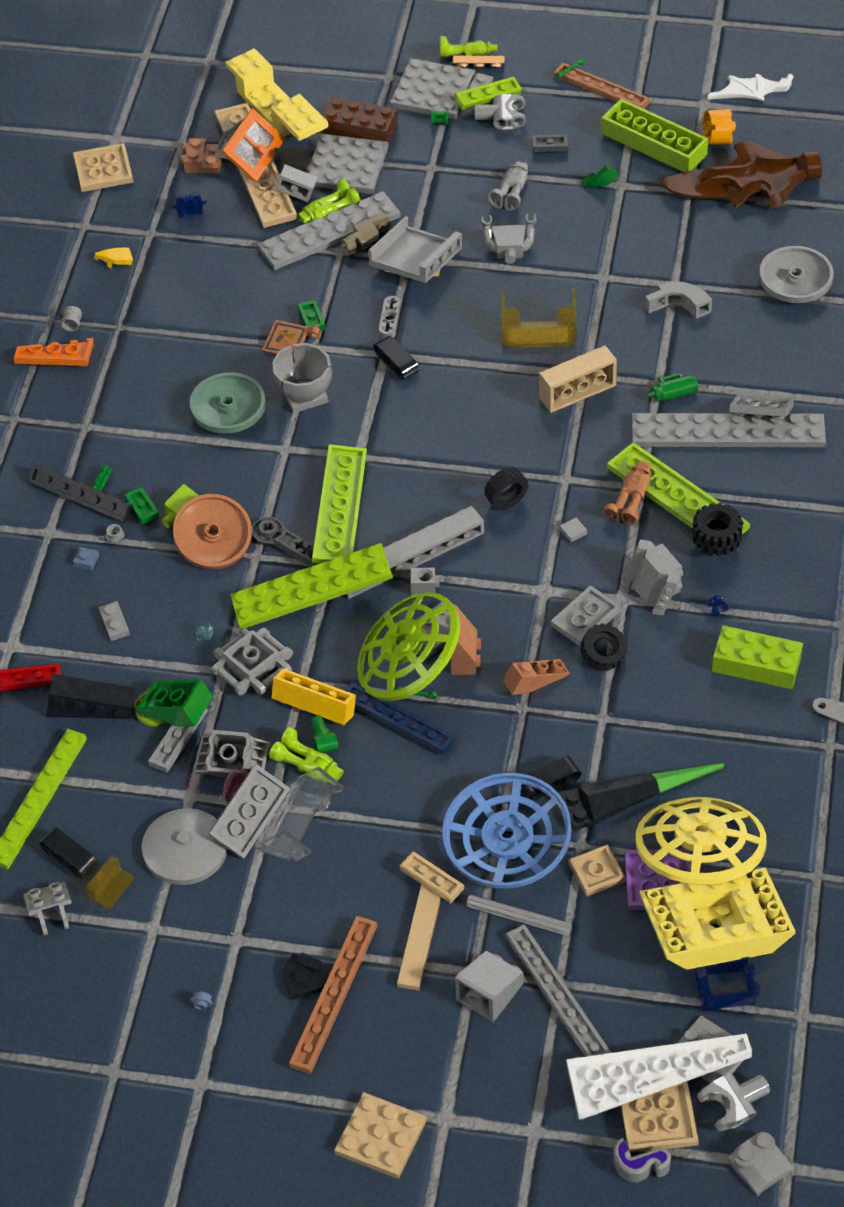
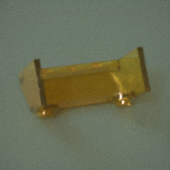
(539, 332)

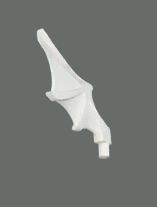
(752, 88)

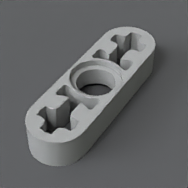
(386, 311)

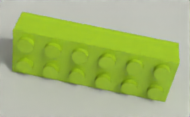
(654, 136)

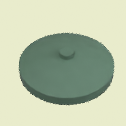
(227, 403)

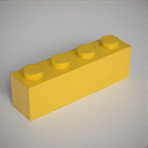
(313, 696)

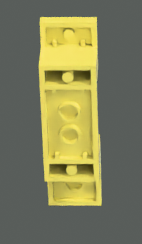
(257, 87)

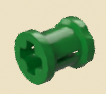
(436, 114)

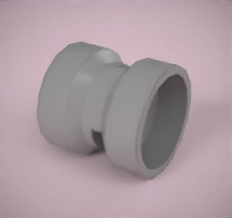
(71, 318)

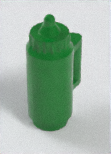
(673, 387)

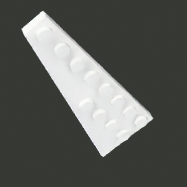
(624, 1076)

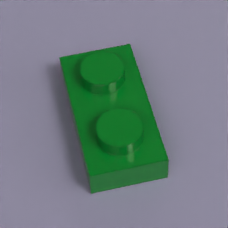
(311, 315)
(142, 505)

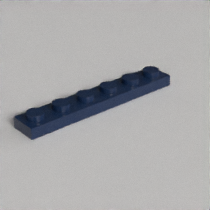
(402, 720)

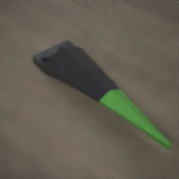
(601, 800)

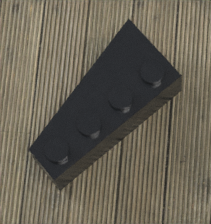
(88, 699)

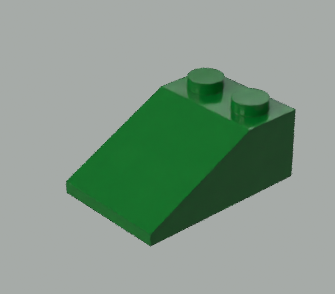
(176, 701)

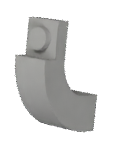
(680, 294)

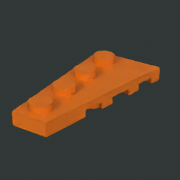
(54, 354)

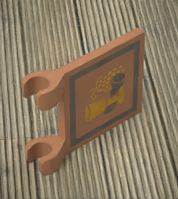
(286, 334)

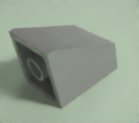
(488, 985)

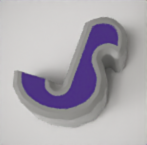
(639, 1167)

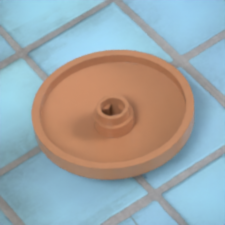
(212, 531)

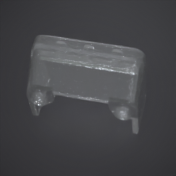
(293, 816)

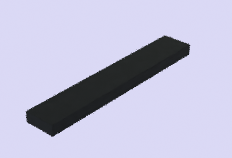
(80, 493)

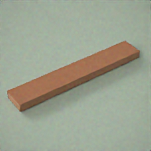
(601, 87)

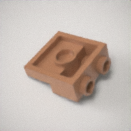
(200, 157)

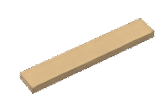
(419, 939)

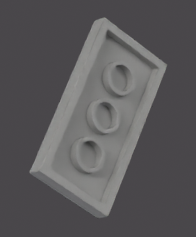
(249, 811)

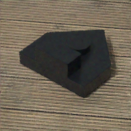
(304, 975)

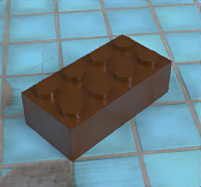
(360, 120)

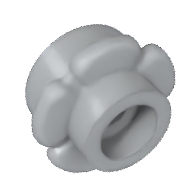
(114, 533)

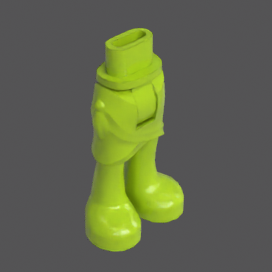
(468, 48)
(325, 205)
(314, 759)

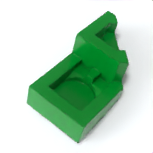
(601, 178)

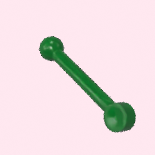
(580, 62)
(432, 695)

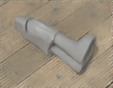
(512, 181)

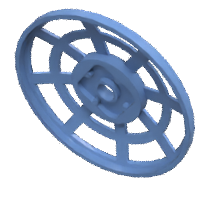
(506, 821)

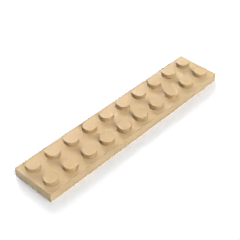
(270, 204)

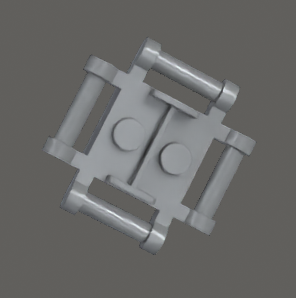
(250, 658)

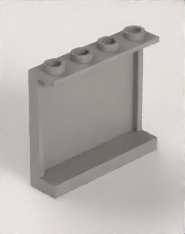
(413, 251)

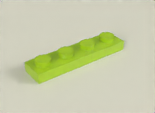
(486, 93)

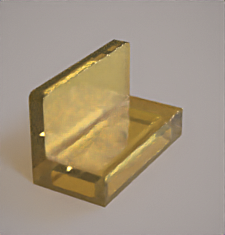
(109, 884)

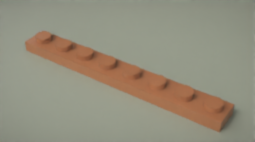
(333, 995)

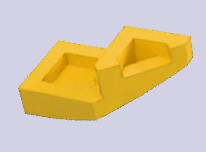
(115, 256)

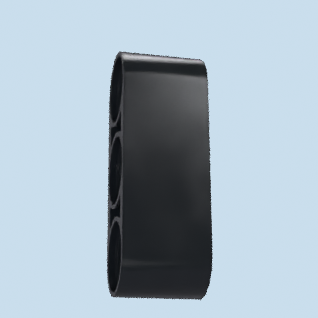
(396, 357)
(556, 774)
(68, 853)

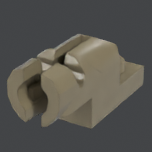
(365, 234)

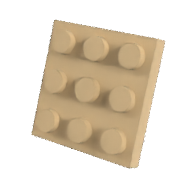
(103, 167)
(660, 1120)
(380, 1135)

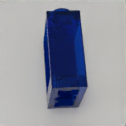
(737, 999)

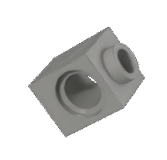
(423, 580)

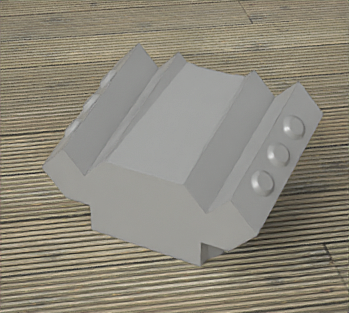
(654, 575)
(229, 751)

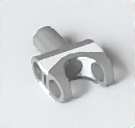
(502, 111)
(734, 1098)

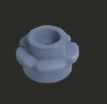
(201, 1000)

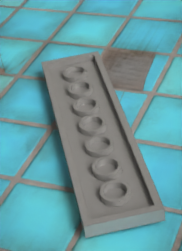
(324, 231)

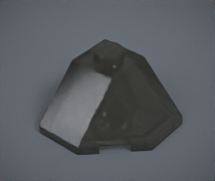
(295, 157)

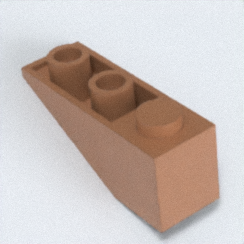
(532, 675)

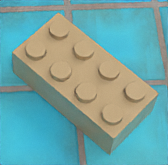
(577, 379)

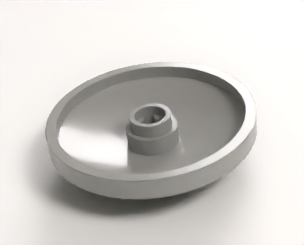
(796, 274)
(180, 849)

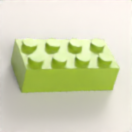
(757, 657)

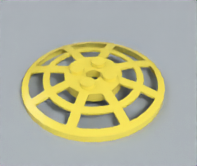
(700, 834)

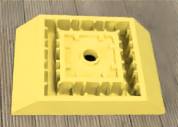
(745, 908)

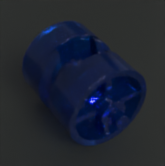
(189, 204)

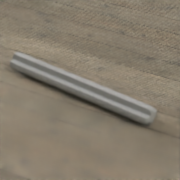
(519, 915)

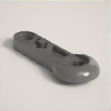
(282, 539)

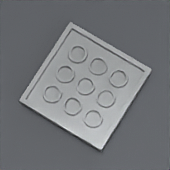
(431, 87)
(348, 158)

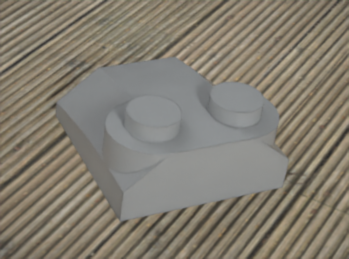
(760, 1162)

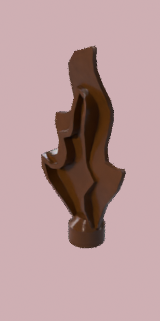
(751, 174)

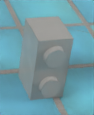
(296, 183)

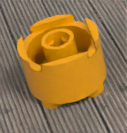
(718, 126)

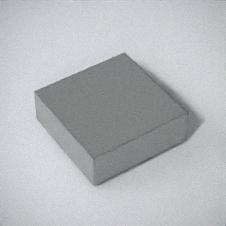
(573, 529)

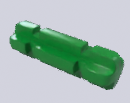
(102, 477)

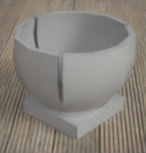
(305, 379)

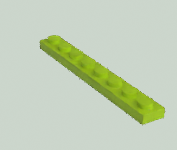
(39, 796)

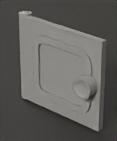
(703, 1030)

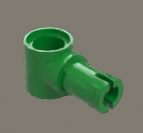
(323, 739)

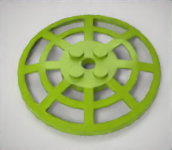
(399, 651)

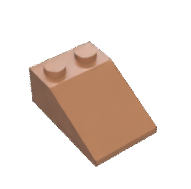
(465, 654)

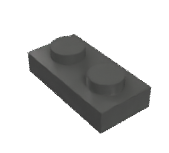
(550, 143)

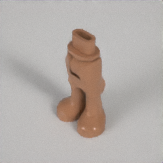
(633, 487)

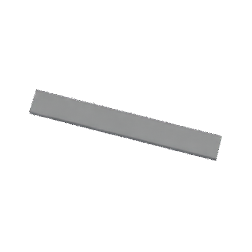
(556, 992)

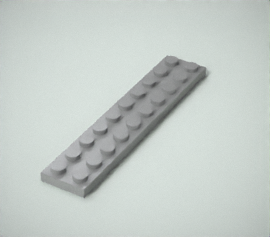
(727, 430)

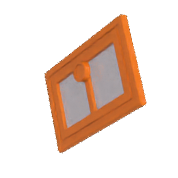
(253, 145)

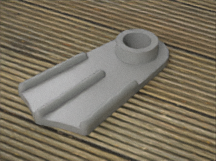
(832, 710)

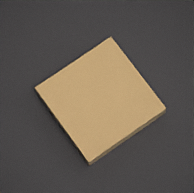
(597, 870)

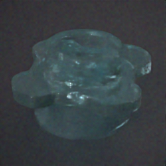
(204, 631)

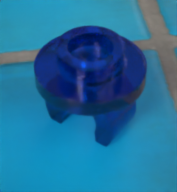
(716, 602)

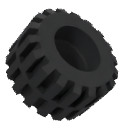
(717, 541)

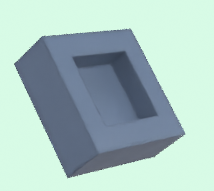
(86, 558)

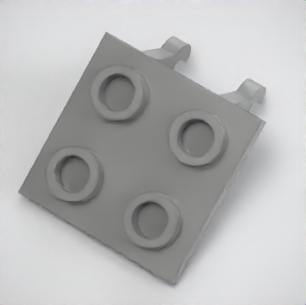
(47, 897)

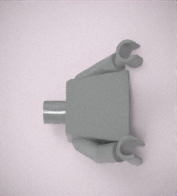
(509, 240)

